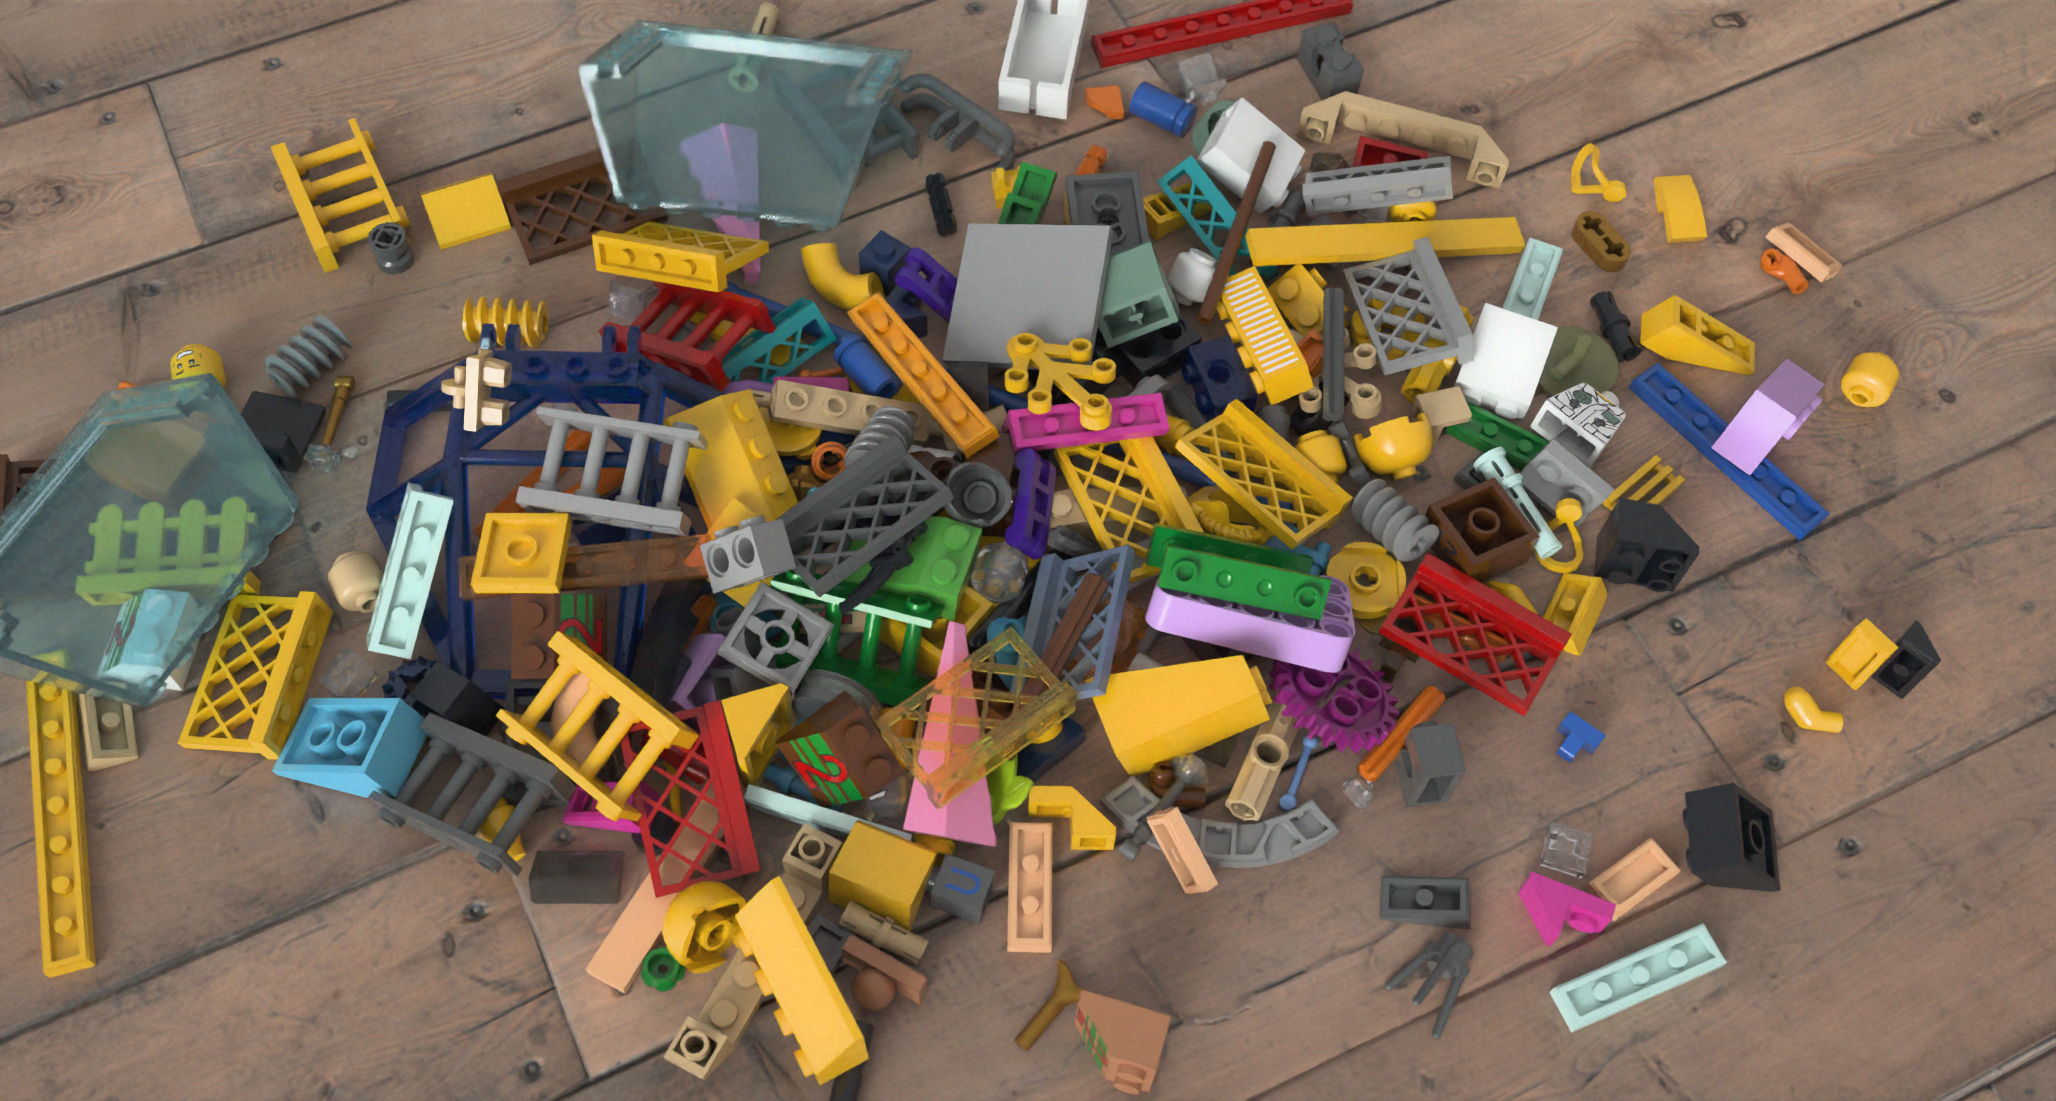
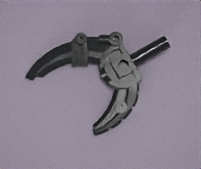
(886, 562)

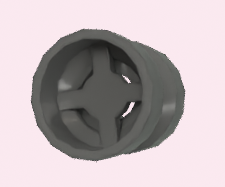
(391, 248)

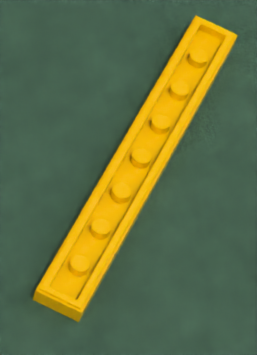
(1382, 240)
(60, 831)

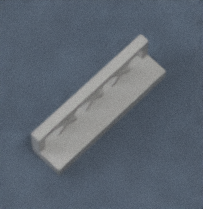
(1378, 185)

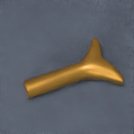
(1064, 994)

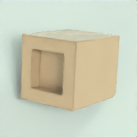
(1443, 409)

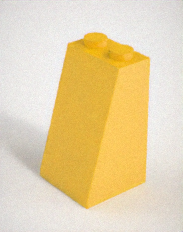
(1179, 709)

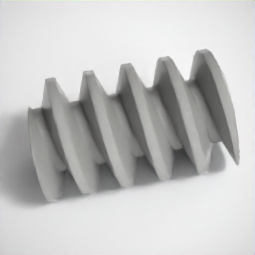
(305, 355)
(883, 424)
(1393, 521)

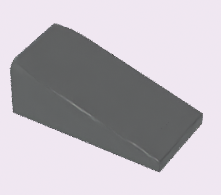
(1427, 901)

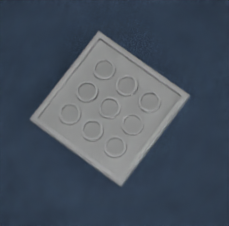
(1026, 282)

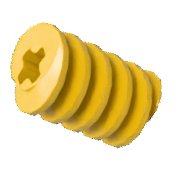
(532, 323)

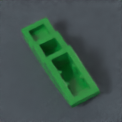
(1029, 195)

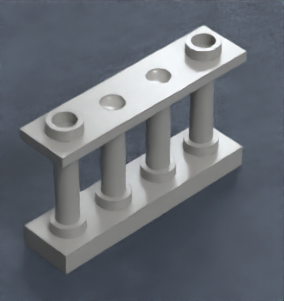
(626, 509)

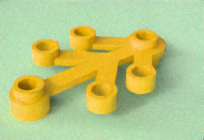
(1030, 351)

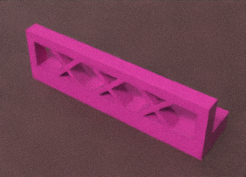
(1061, 427)

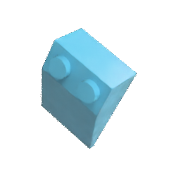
(353, 745)

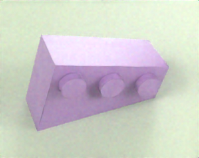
(1771, 413)

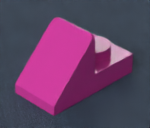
(1554, 902)

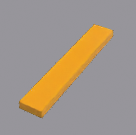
(923, 375)

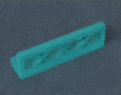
(1219, 206)
(760, 343)

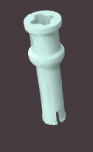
(1513, 485)

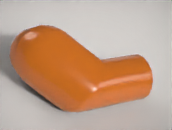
(1783, 268)

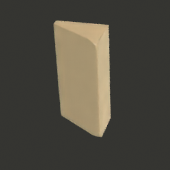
(106, 732)

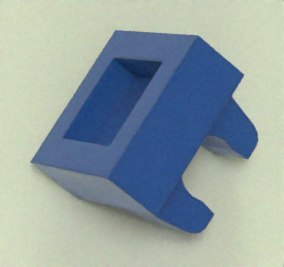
(1578, 735)

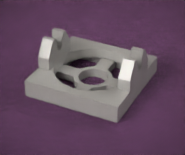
(765, 599)

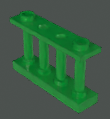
(1237, 571)
(887, 685)

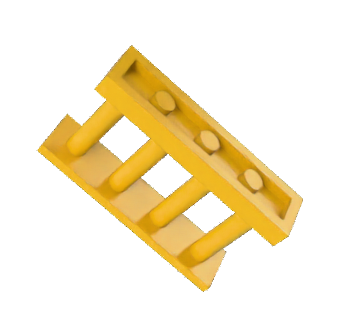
(316, 217)
(633, 708)

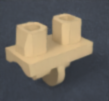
(473, 390)

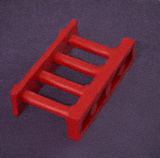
(684, 356)

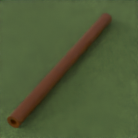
(1236, 233)

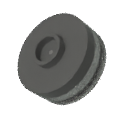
(823, 686)

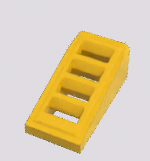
(1160, 226)

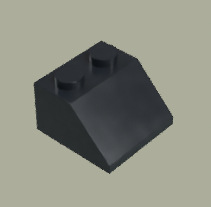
(1731, 839)

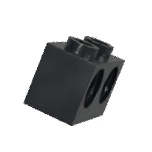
(1157, 352)

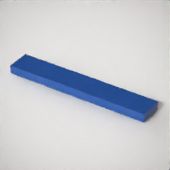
(1703, 427)

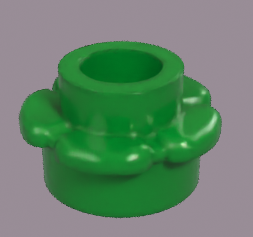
(661, 981)

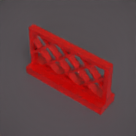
(1487, 612)
(728, 802)

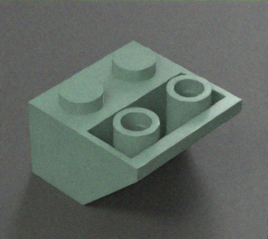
(1135, 296)

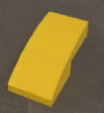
(1681, 208)

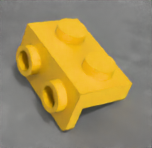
(1302, 298)

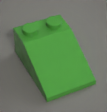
(940, 564)

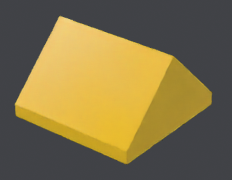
(465, 210)
(754, 725)
(881, 873)

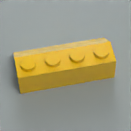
(737, 460)
(801, 984)

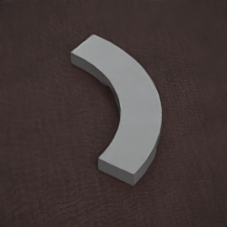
(1227, 842)

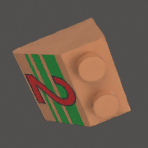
(1122, 1039)

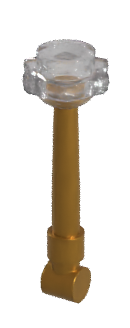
(323, 456)

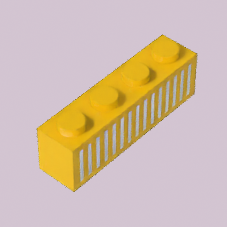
(1263, 337)

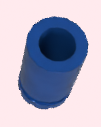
(1163, 109)
(866, 367)

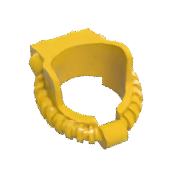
(1217, 509)

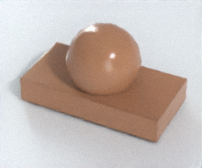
(880, 976)

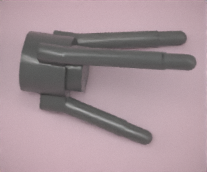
(1447, 960)

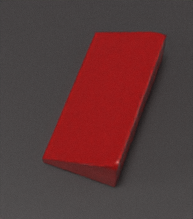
(1375, 152)

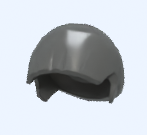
(979, 494)

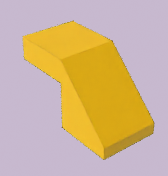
(1087, 825)

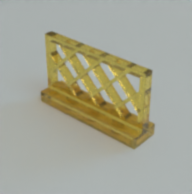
(998, 744)

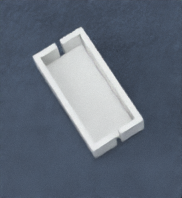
(1042, 57)

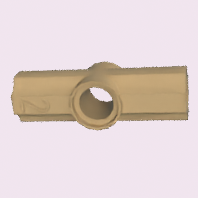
(1258, 777)

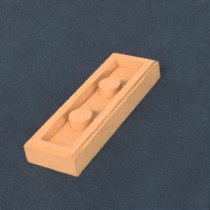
(1030, 887)

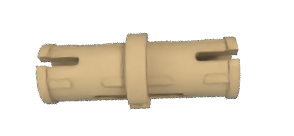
(883, 932)

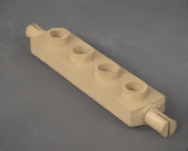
(836, 409)

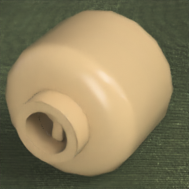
(356, 581)

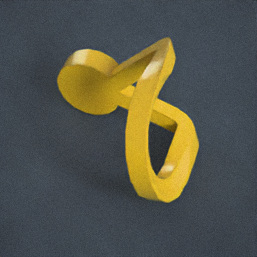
(1612, 190)
(1567, 511)

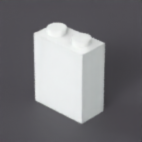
(1235, 147)
(1506, 362)

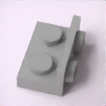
(1559, 475)

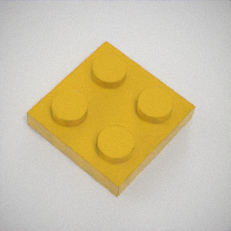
(522, 553)

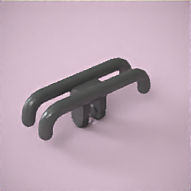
(962, 114)

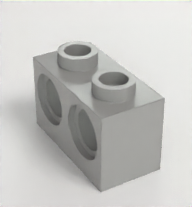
(747, 554)

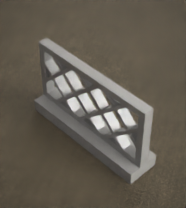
(1426, 277)

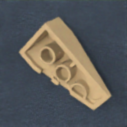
(1069, 514)

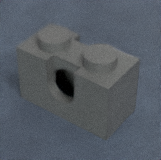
(1340, 69)
(1429, 764)

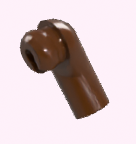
(1163, 778)

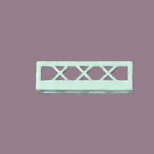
(409, 572)

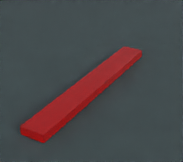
(1210, 28)

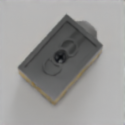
(1108, 201)

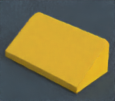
(1576, 608)

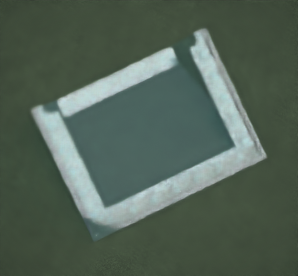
(738, 120)
(135, 539)

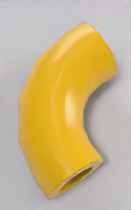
(834, 281)

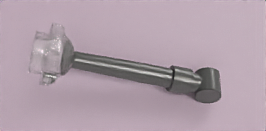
(1190, 772)

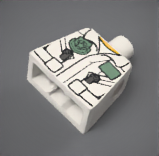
(1580, 421)

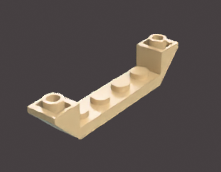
(1409, 126)
(732, 1005)

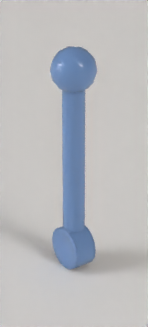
(1288, 801)

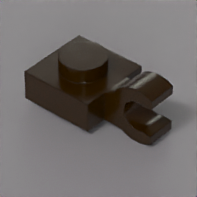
(1397, 652)

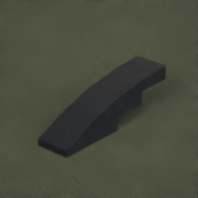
(659, 656)

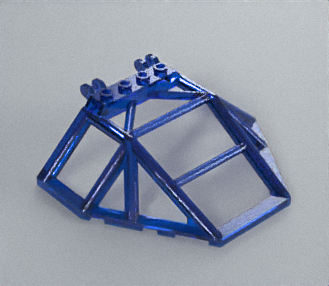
(535, 380)

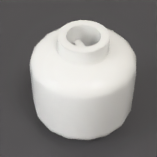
(1191, 276)

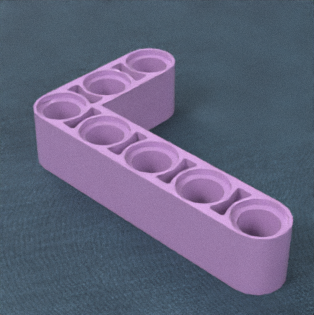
(1260, 631)

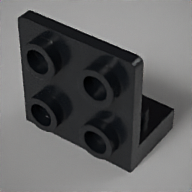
(283, 427)

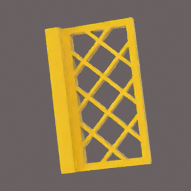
(675, 255)
(1276, 463)
(1157, 482)
(286, 675)

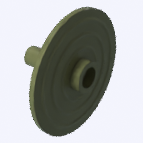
(1579, 358)

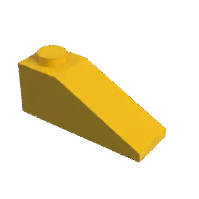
(1693, 337)

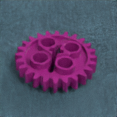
(1354, 716)

